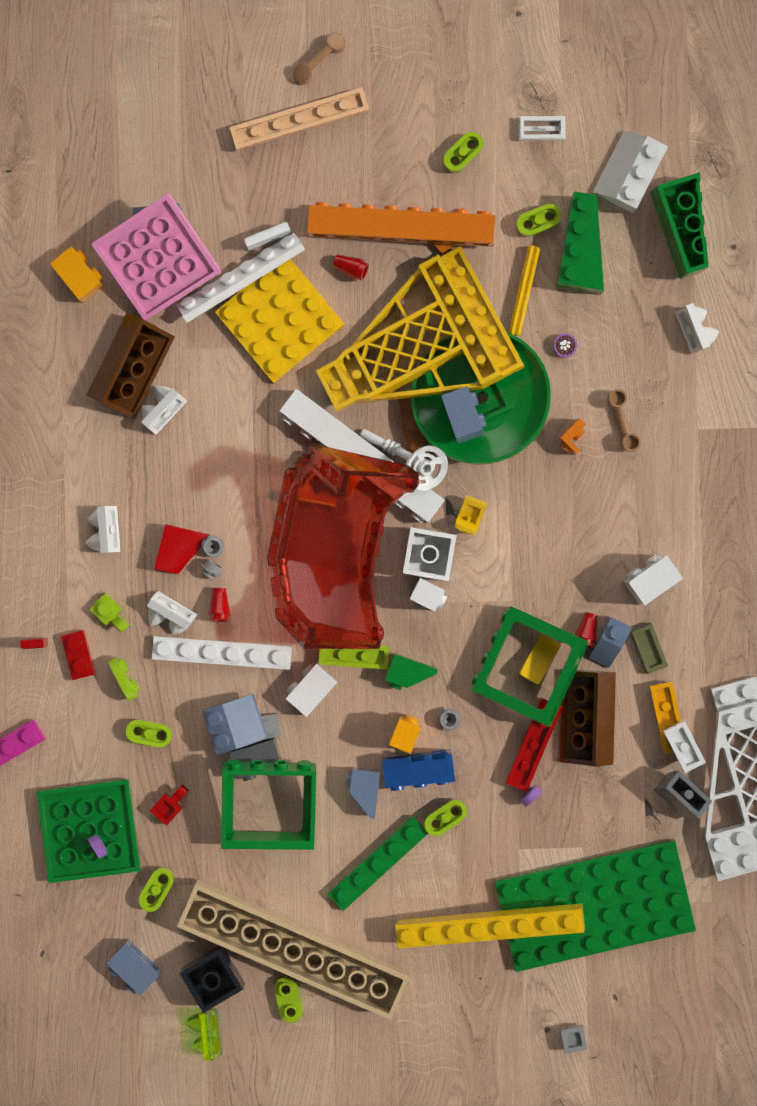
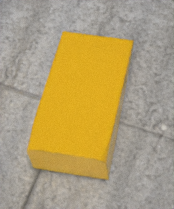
(539, 659)

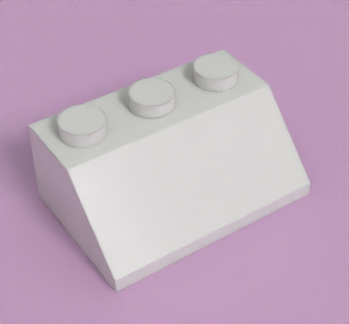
(630, 170)

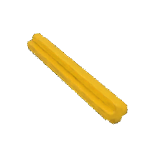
(524, 290)

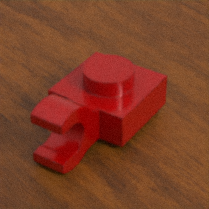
(168, 805)

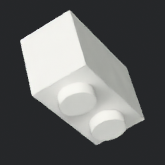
(428, 595)
(311, 689)

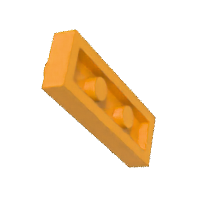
(665, 710)

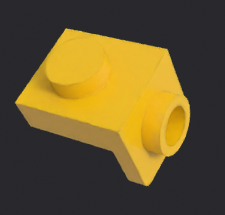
(470, 515)

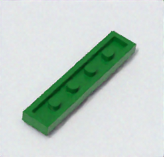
(378, 863)

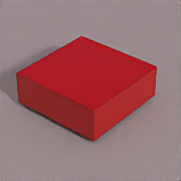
(33, 643)

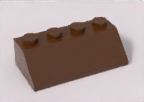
(130, 365)
(588, 719)

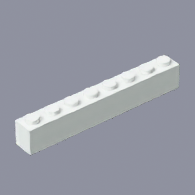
(334, 434)

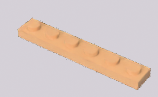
(299, 119)

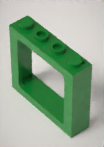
(578, 647)
(268, 840)

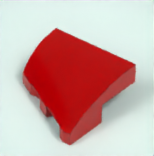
(177, 548)

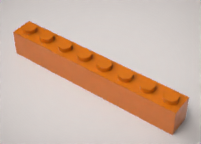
(401, 225)

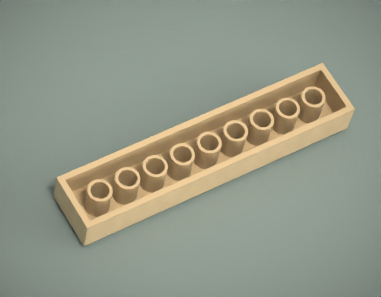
(294, 949)

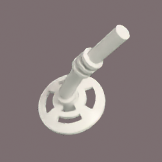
(417, 459)

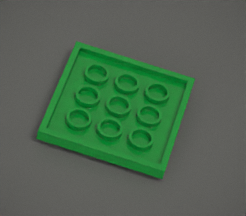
(75, 815)

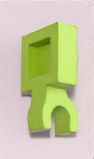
(108, 610)

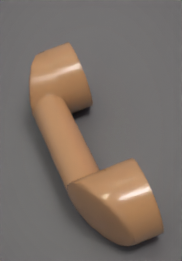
(302, 72)
(616, 400)

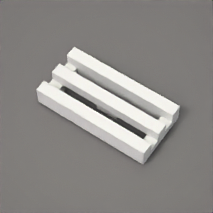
(542, 137)
(267, 236)

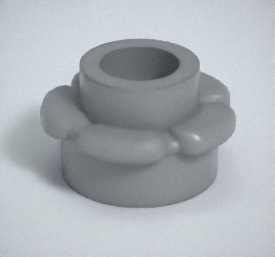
(206, 546)
(211, 569)
(449, 725)

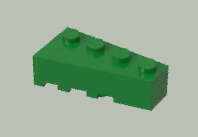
(683, 223)
(581, 252)

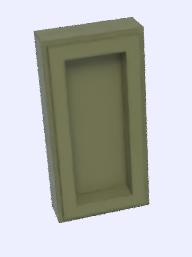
(648, 648)

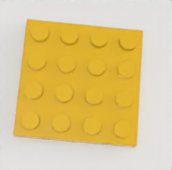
(280, 319)

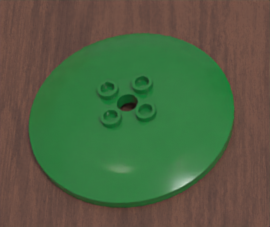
(513, 412)

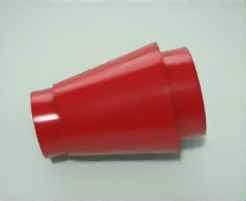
(352, 267)
(219, 606)
(588, 628)

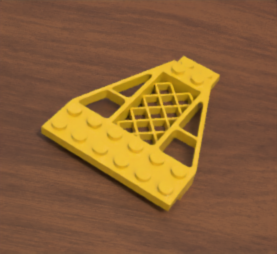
(472, 323)

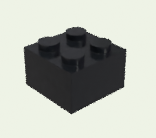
(212, 978)

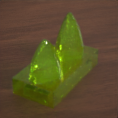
(210, 1041)

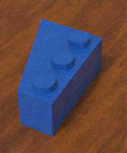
(418, 769)

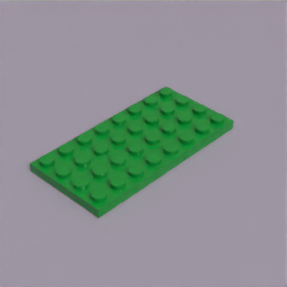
(624, 900)

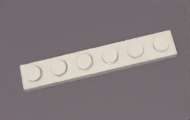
(240, 277)
(222, 652)

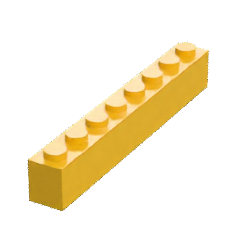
(490, 926)

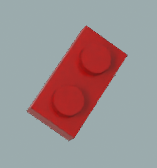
(78, 655)

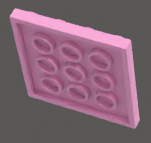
(156, 256)

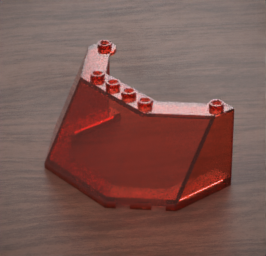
(328, 545)

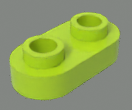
(462, 152)
(538, 220)
(129, 687)
(149, 733)
(446, 818)
(157, 889)
(288, 999)

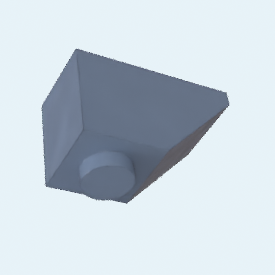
(609, 642)
(364, 788)

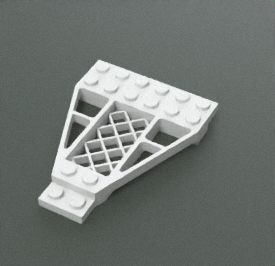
(734, 847)

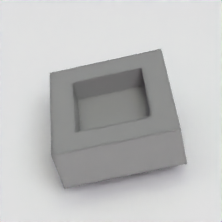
(271, 725)
(573, 1038)

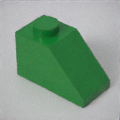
(407, 672)

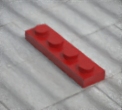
(531, 751)

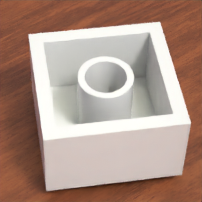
(429, 554)
(653, 579)

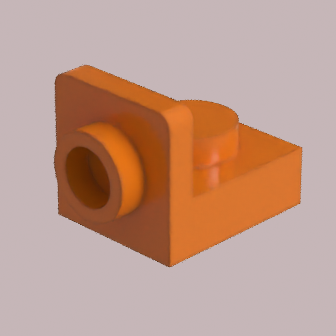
(573, 432)

